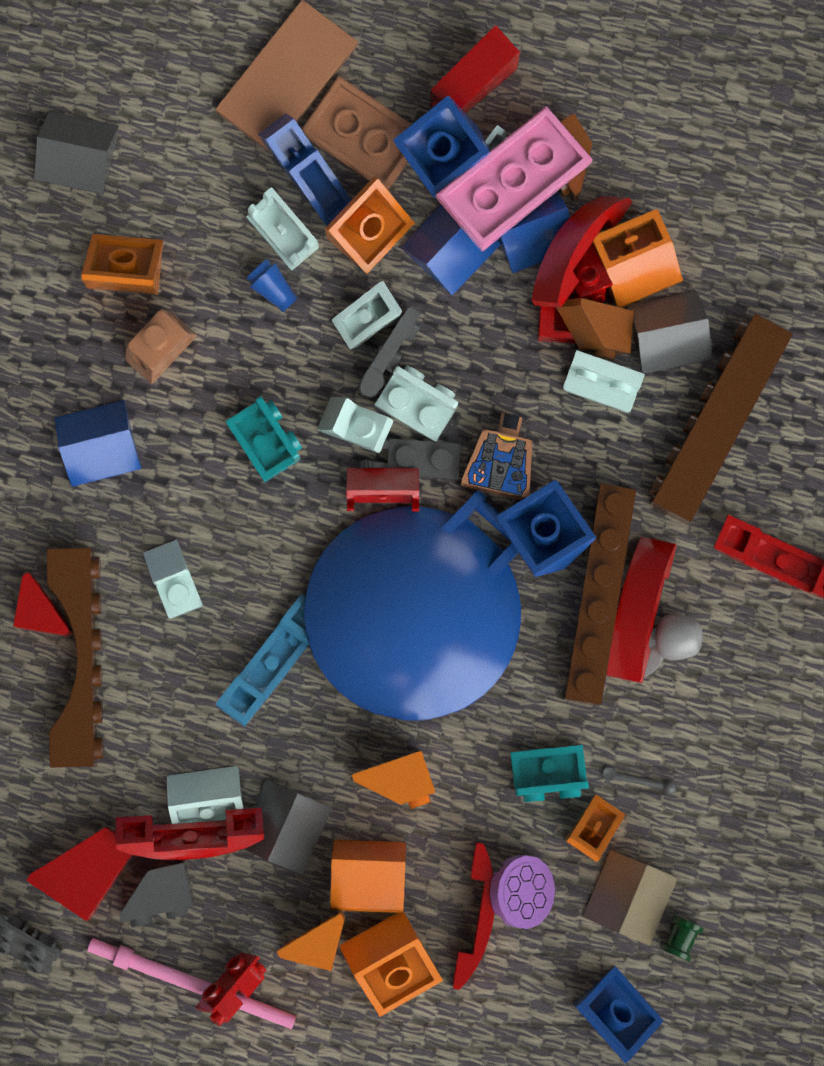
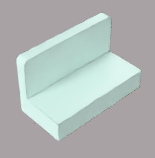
(203, 795)

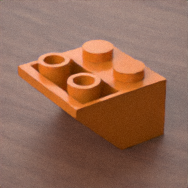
(638, 258)

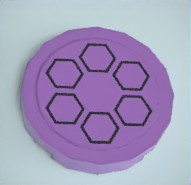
(522, 891)

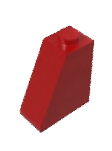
(478, 71)
(83, 873)

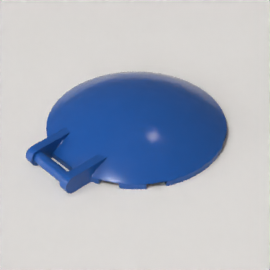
(414, 611)

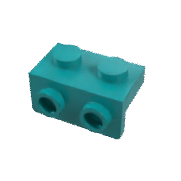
(264, 439)
(549, 771)

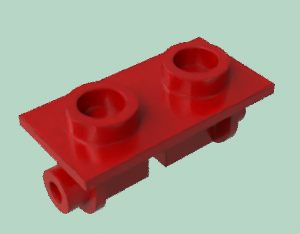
(592, 277)
(241, 975)

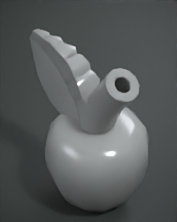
(674, 639)

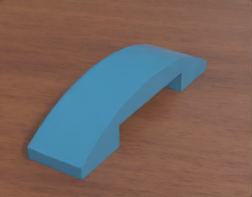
(267, 667)

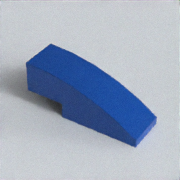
(305, 167)

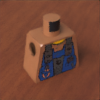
(501, 461)

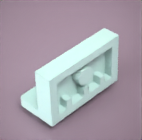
(603, 381)
(417, 403)

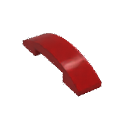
(556, 275)
(771, 556)
(638, 609)
(189, 840)
(468, 961)

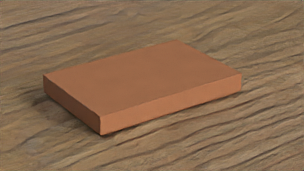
(358, 132)

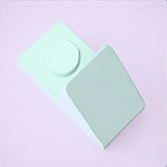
(367, 316)
(355, 424)
(172, 579)

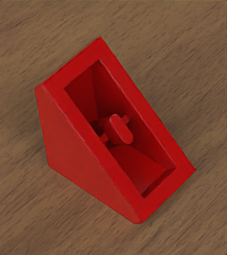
(37, 611)

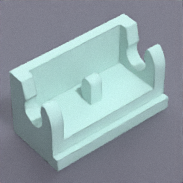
(282, 229)

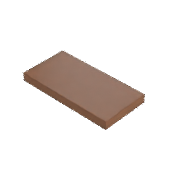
(287, 72)

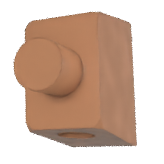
(158, 344)

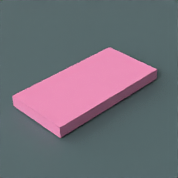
(514, 178)

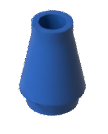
(271, 284)

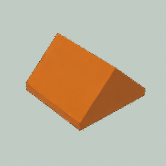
(369, 226)
(123, 264)
(368, 876)
(316, 946)

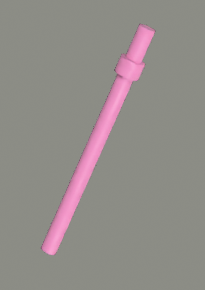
(125, 957)

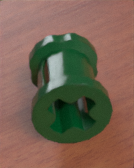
(681, 938)

